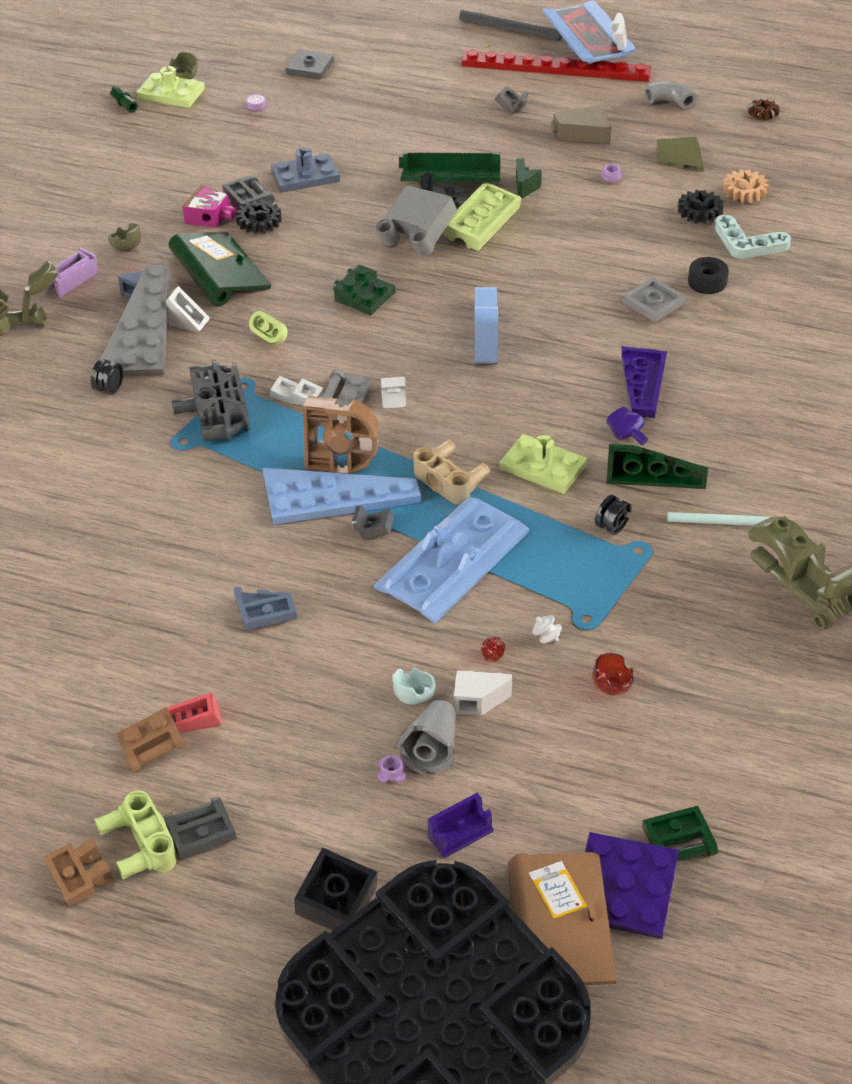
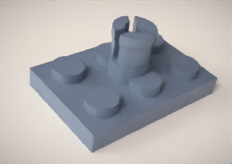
(305, 171)

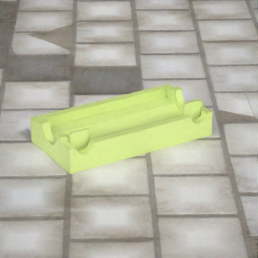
(482, 215)

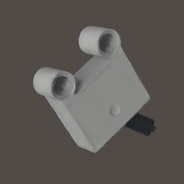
(418, 214)

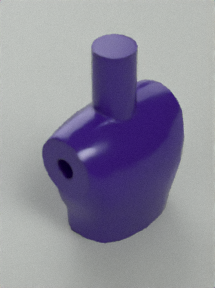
(627, 424)

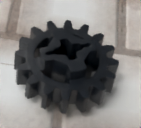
(700, 206)
(258, 216)

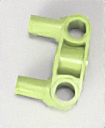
(149, 832)

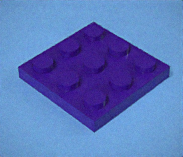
(635, 882)

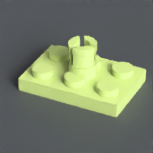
(170, 89)
(543, 463)

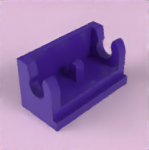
(459, 825)

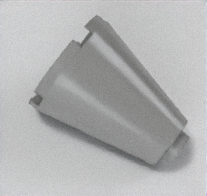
(430, 739)

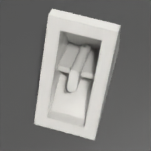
(184, 312)

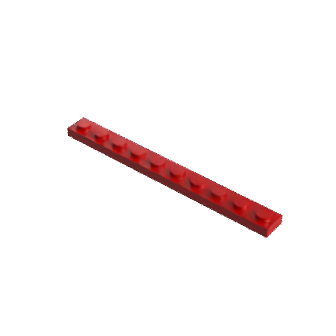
(558, 66)

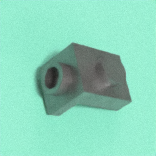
(510, 100)
(372, 524)

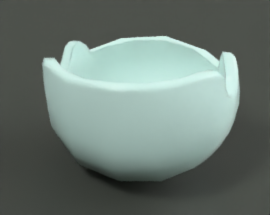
(414, 686)

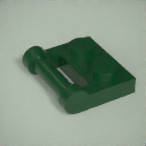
(679, 828)

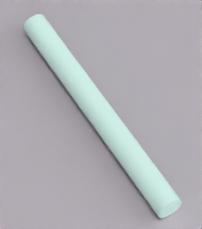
(714, 518)

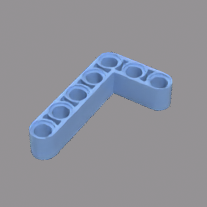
(486, 325)

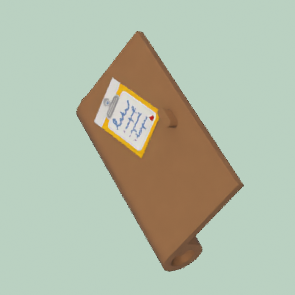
(555, 901)

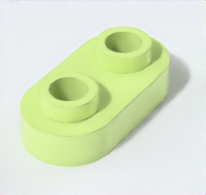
(269, 329)

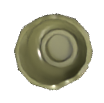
(185, 65)
(125, 239)

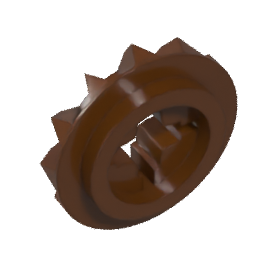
(763, 109)

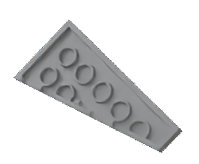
(142, 329)

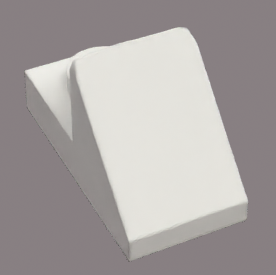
(393, 392)

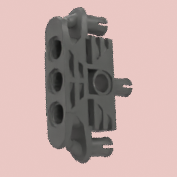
(217, 400)

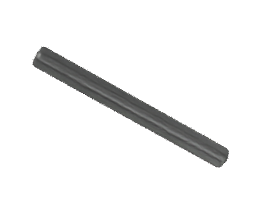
(510, 25)

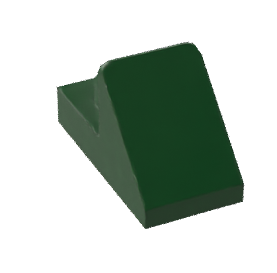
(526, 179)

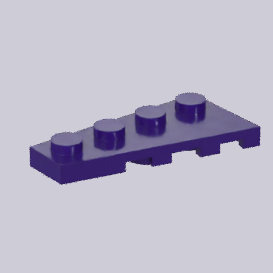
(643, 378)

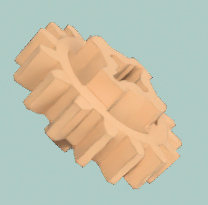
(745, 186)

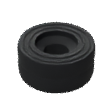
(708, 275)

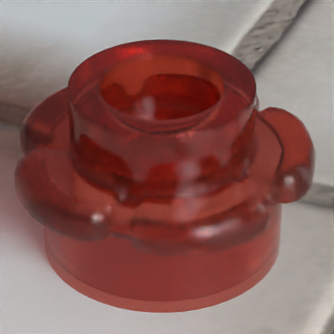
(493, 648)

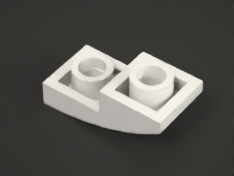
(619, 30)

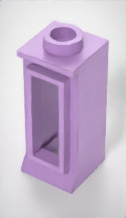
(74, 271)

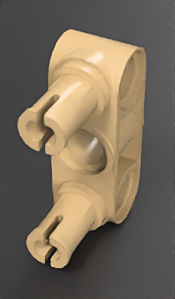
(444, 476)

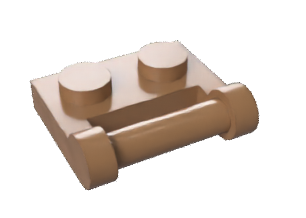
(150, 735)

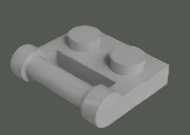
(355, 387)

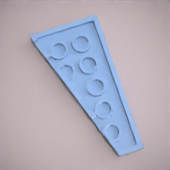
(314, 495)

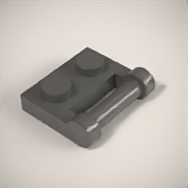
(240, 191)
(202, 833)

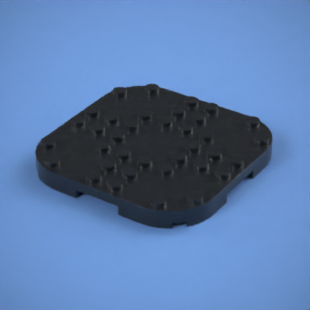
(433, 990)

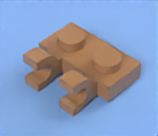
(70, 874)

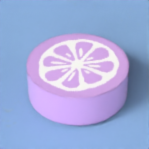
(256, 102)

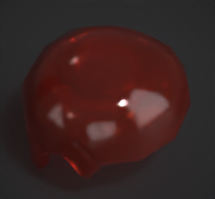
(612, 675)

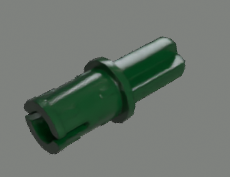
(124, 99)

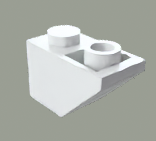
(480, 691)

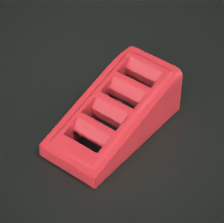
(203, 719)

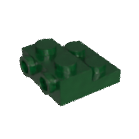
(362, 290)

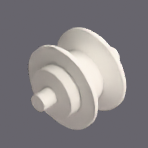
(547, 630)

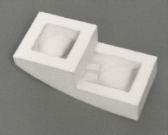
(292, 392)

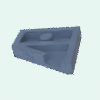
(264, 608)

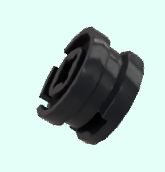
(107, 376)
(612, 514)

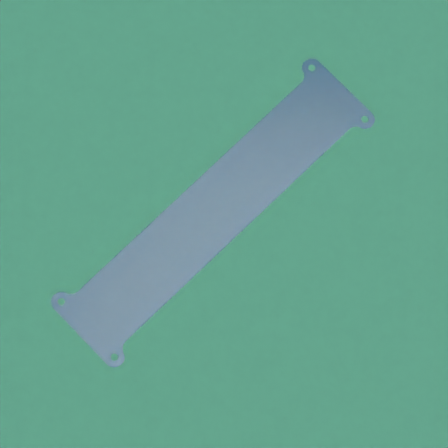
(549, 560)

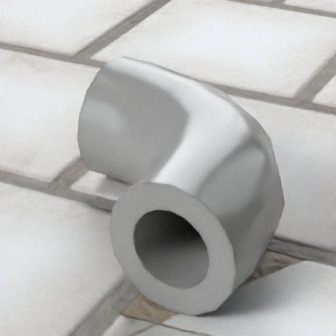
(670, 92)

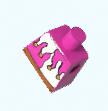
(207, 207)

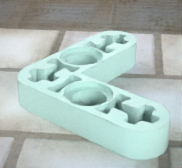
(747, 247)

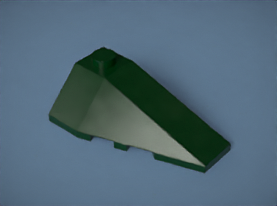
(649, 468)

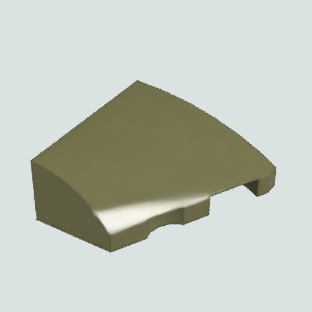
(679, 152)

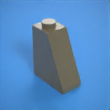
(582, 125)

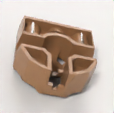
(324, 454)

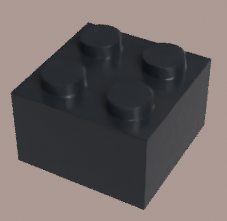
(334, 890)

